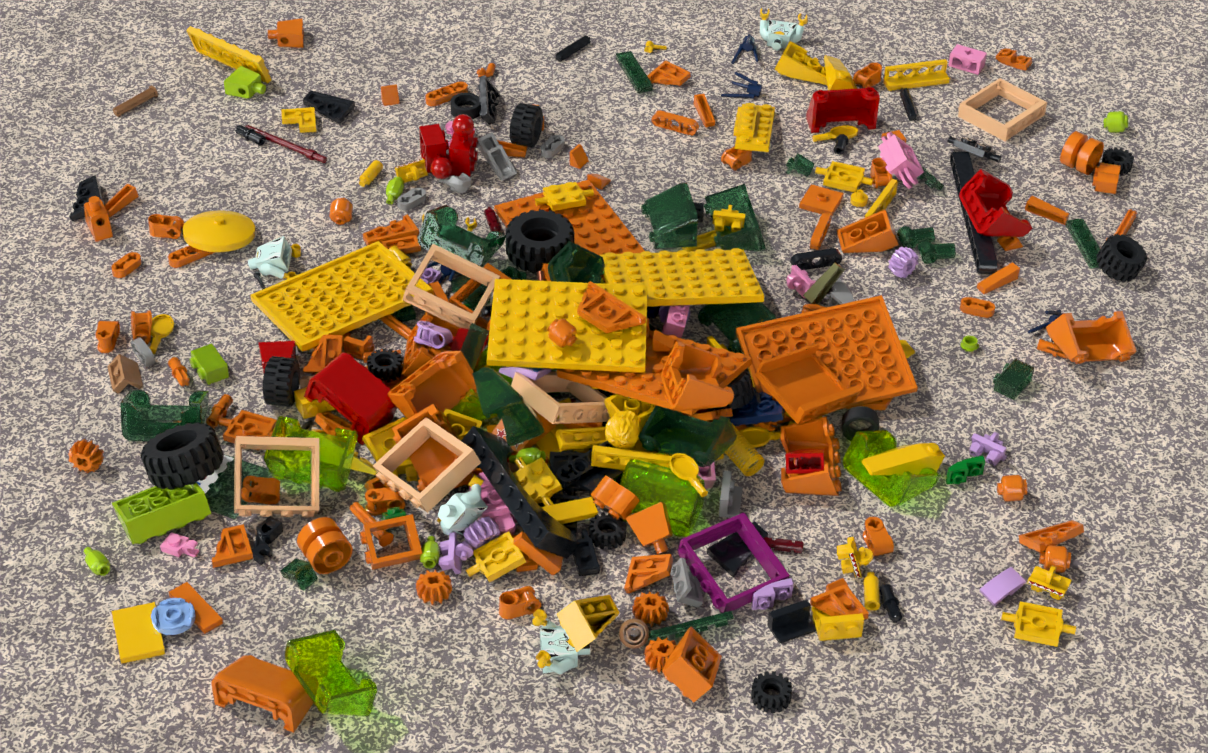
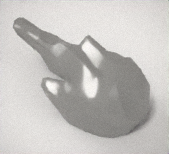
(458, 184)

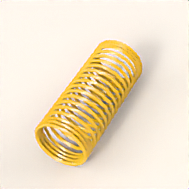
(746, 455)

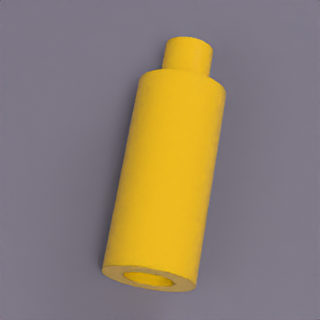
(370, 173)
(871, 592)

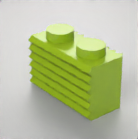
(209, 364)

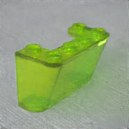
(334, 456)
(325, 678)

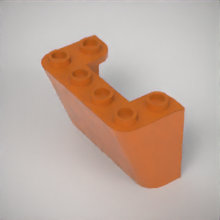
(813, 435)

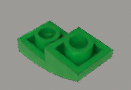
(969, 467)
(393, 512)

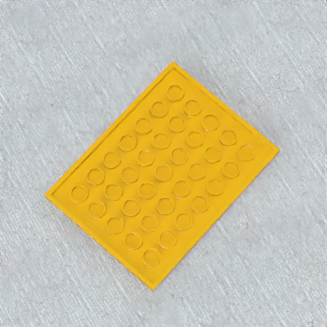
(686, 276)
(338, 295)
(528, 307)

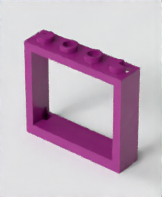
(753, 540)

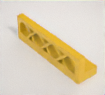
(914, 78)
(618, 458)

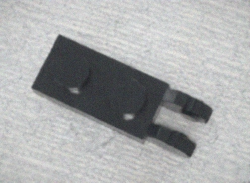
(585, 556)

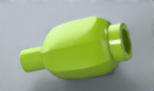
(394, 189)
(528, 455)
(430, 553)
(96, 561)

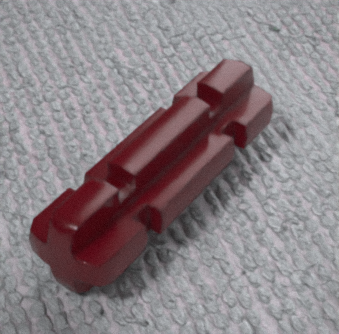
(492, 219)
(785, 545)

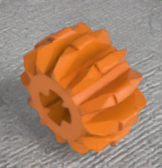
(86, 456)
(434, 586)
(650, 608)
(658, 652)

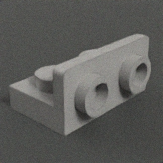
(730, 497)

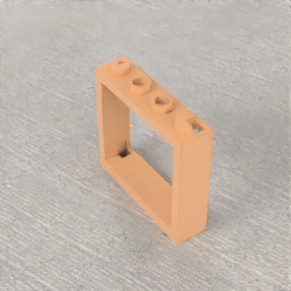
(1035, 109)
(440, 307)
(536, 396)
(277, 443)
(444, 482)

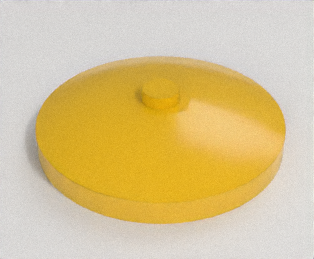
(219, 231)

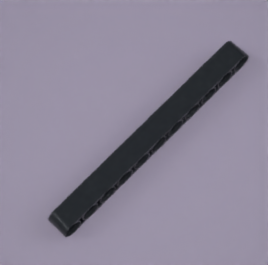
(981, 245)

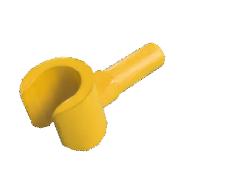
(650, 46)

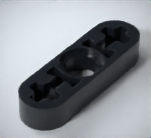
(827, 258)

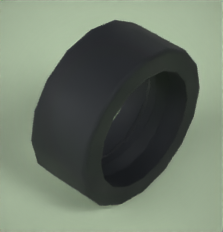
(465, 99)
(855, 414)

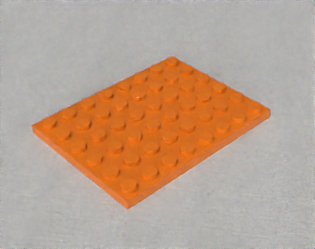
(594, 224)
(853, 342)
(649, 385)

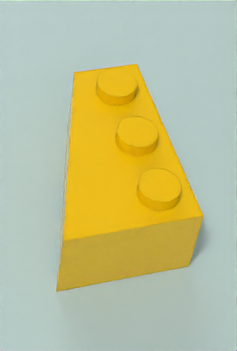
(587, 619)

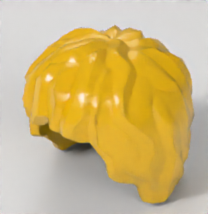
(623, 429)

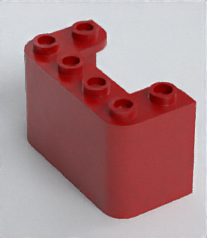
(353, 394)

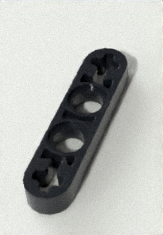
(575, 475)

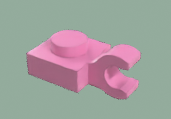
(178, 544)

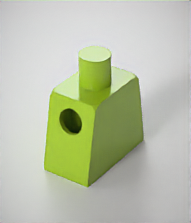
(244, 83)

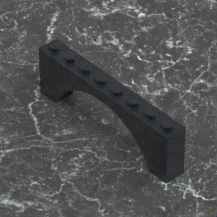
(538, 525)

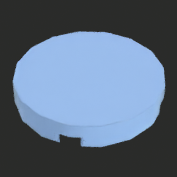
(173, 616)

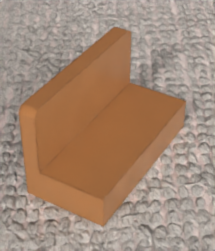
(124, 372)

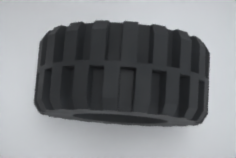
(536, 238)
(182, 455)

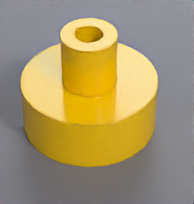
(859, 198)

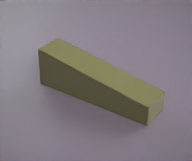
(822, 286)

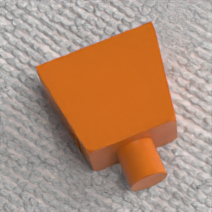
(288, 33)
(95, 212)
(652, 527)

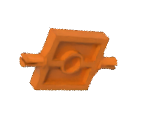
(247, 424)

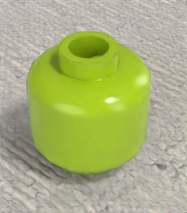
(1116, 121)

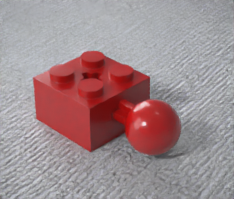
(462, 146)
(433, 150)

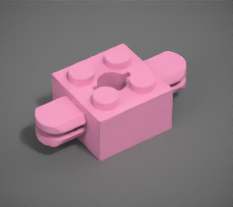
(900, 159)
(496, 508)

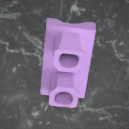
(989, 445)
(455, 552)

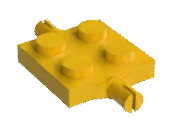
(844, 176)
(564, 196)
(537, 480)
(497, 558)
(1038, 623)

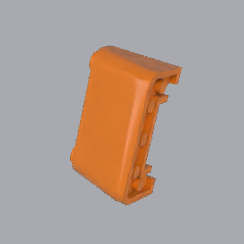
(1092, 339)
(416, 354)
(691, 379)
(438, 382)
(431, 456)
(264, 687)

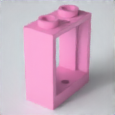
(676, 320)

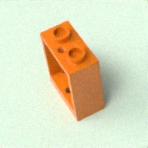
(412, 537)

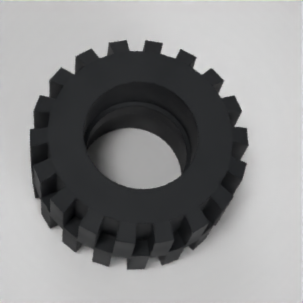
(526, 125)
(1121, 258)
(280, 381)
(742, 389)

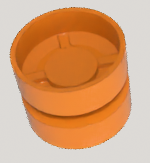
(1081, 152)
(324, 545)

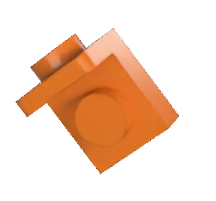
(357, 347)

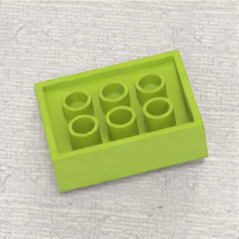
(160, 510)

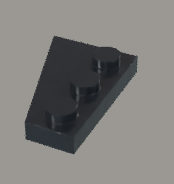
(488, 100)
(329, 106)
(86, 189)
(732, 551)

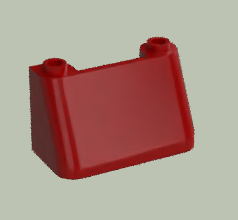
(843, 105)
(986, 203)

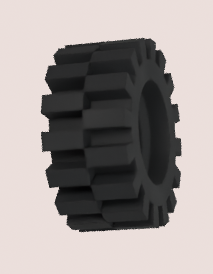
(1119, 157)
(385, 357)
(607, 539)
(771, 701)

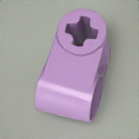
(429, 335)

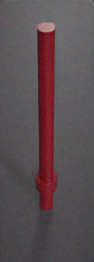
(310, 154)

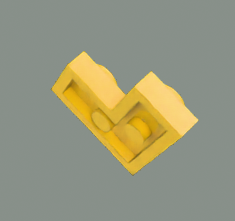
(303, 116)

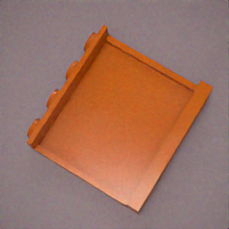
(804, 384)

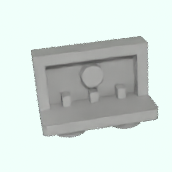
(686, 585)

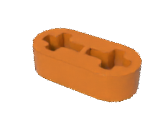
(126, 265)
(977, 307)

